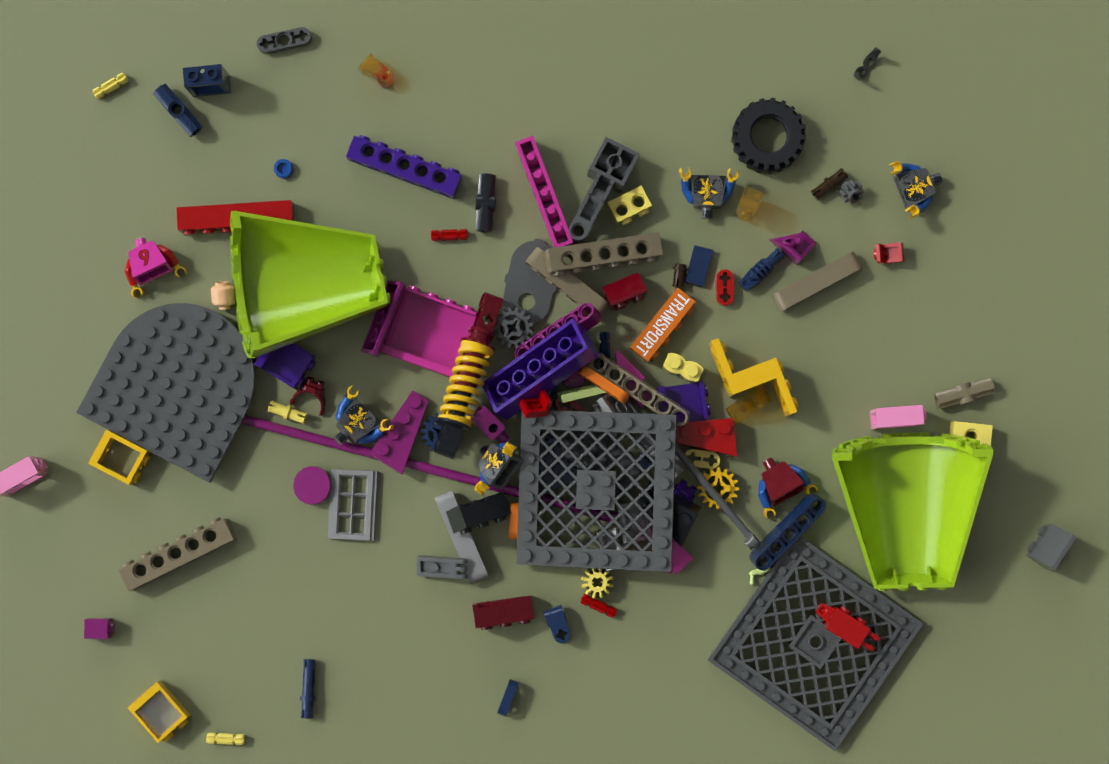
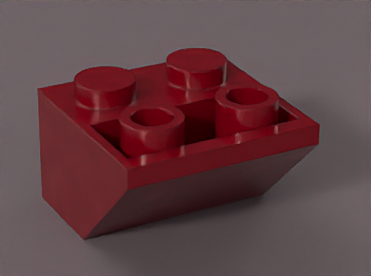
(625, 291)

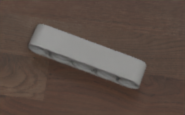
(463, 543)

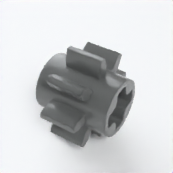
(851, 191)

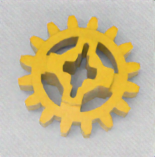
(726, 488)

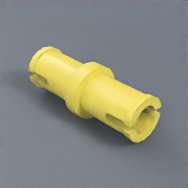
(287, 412)

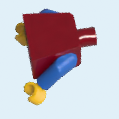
(781, 483)

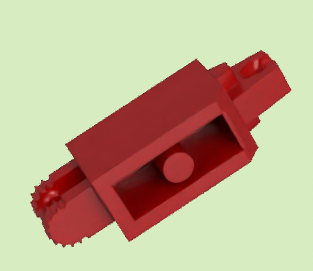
(846, 627)

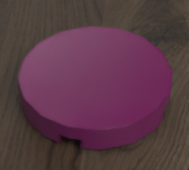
(312, 485)

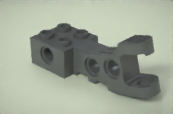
(609, 171)

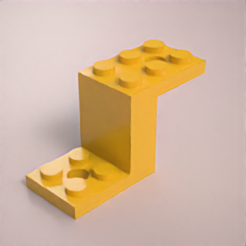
(753, 377)

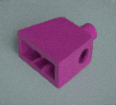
(483, 419)

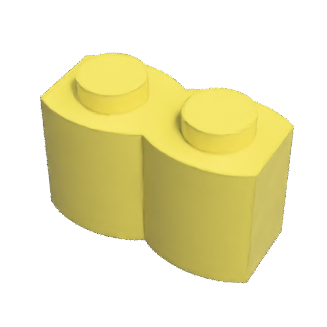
(687, 370)

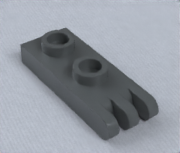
(441, 567)

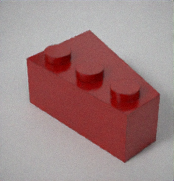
(709, 435)

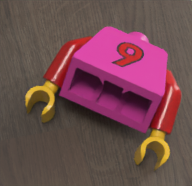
(148, 263)

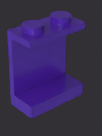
(690, 397)

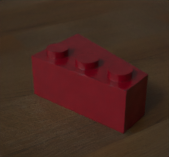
(503, 612)

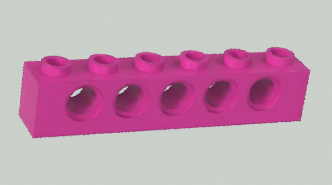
(543, 192)

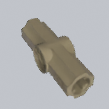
(964, 393)

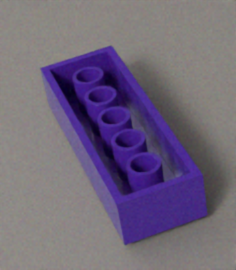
(540, 368)

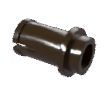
(679, 275)

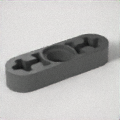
(272, 49)

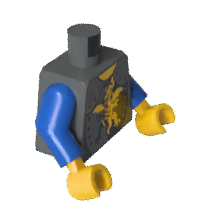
(915, 186)
(707, 191)
(357, 422)
(497, 466)

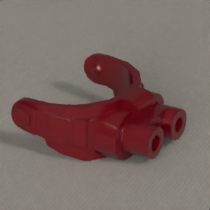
(315, 388)

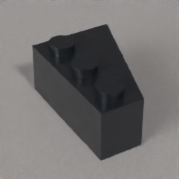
(478, 513)
(684, 515)

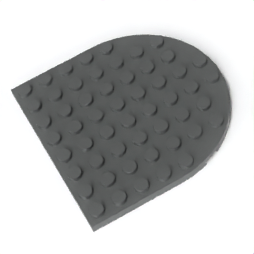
(175, 386)

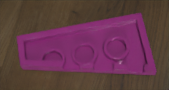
(396, 444)

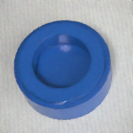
(283, 168)

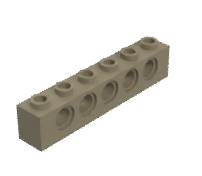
(650, 243)
(130, 572)

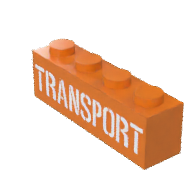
(662, 325)

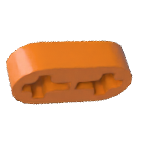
(513, 524)

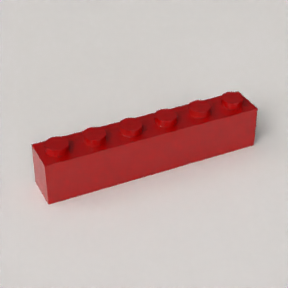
(217, 217)

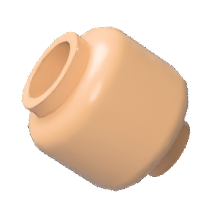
(223, 294)

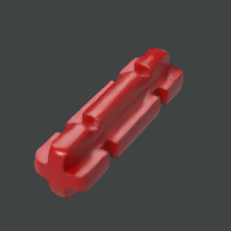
(447, 235)
(598, 606)

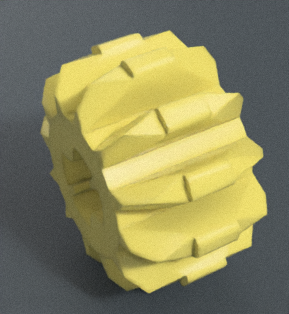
(597, 589)

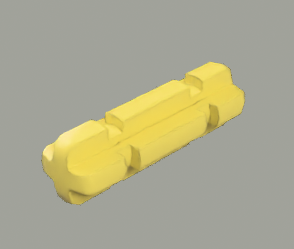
(110, 85)
(225, 738)

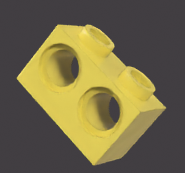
(626, 201)

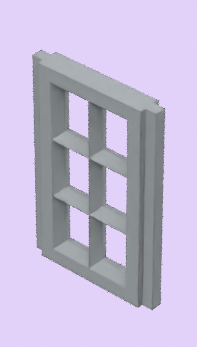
(370, 504)

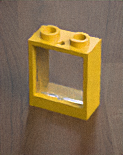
(159, 712)

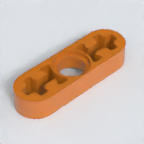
(604, 384)

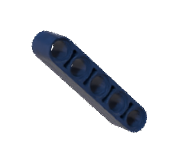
(797, 527)

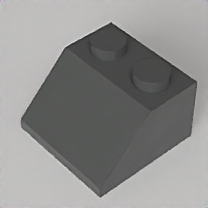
(1050, 546)

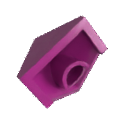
(794, 245)

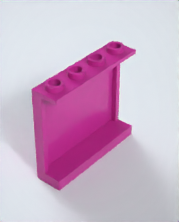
(428, 331)

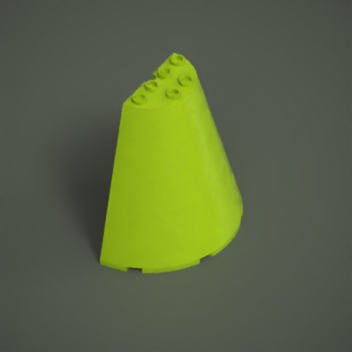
(300, 279)
(912, 503)

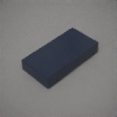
(698, 266)

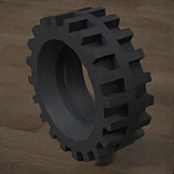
(761, 160)

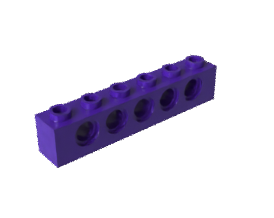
(362, 143)

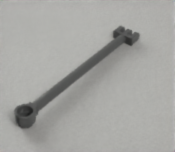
(751, 540)

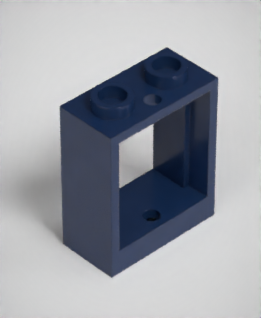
(211, 82)

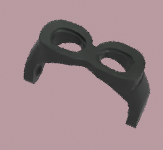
(873, 56)

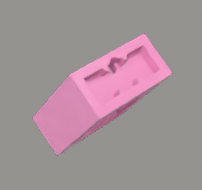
(897, 417)
(21, 475)

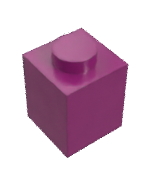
(98, 628)

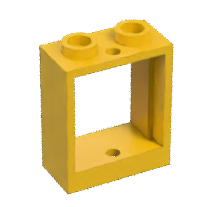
(104, 446)

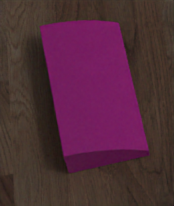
(382, 320)

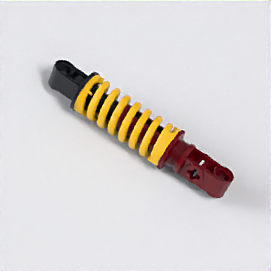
(467, 376)

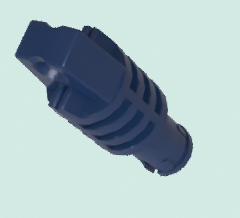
(761, 270)

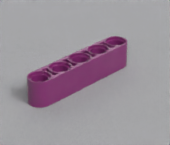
(579, 314)

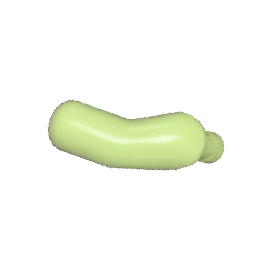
(757, 572)

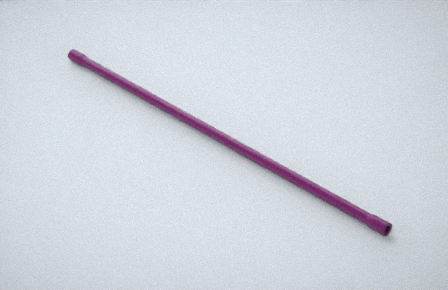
(412, 464)

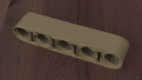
(817, 281)
(566, 284)

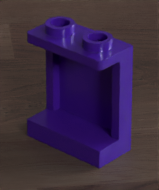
(288, 364)

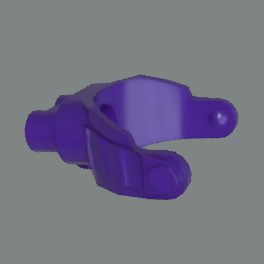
(684, 490)

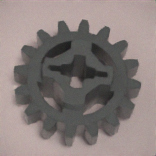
(507, 323)

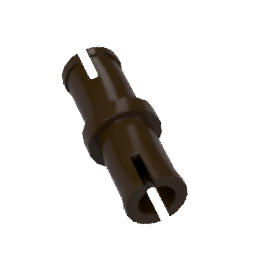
(829, 184)

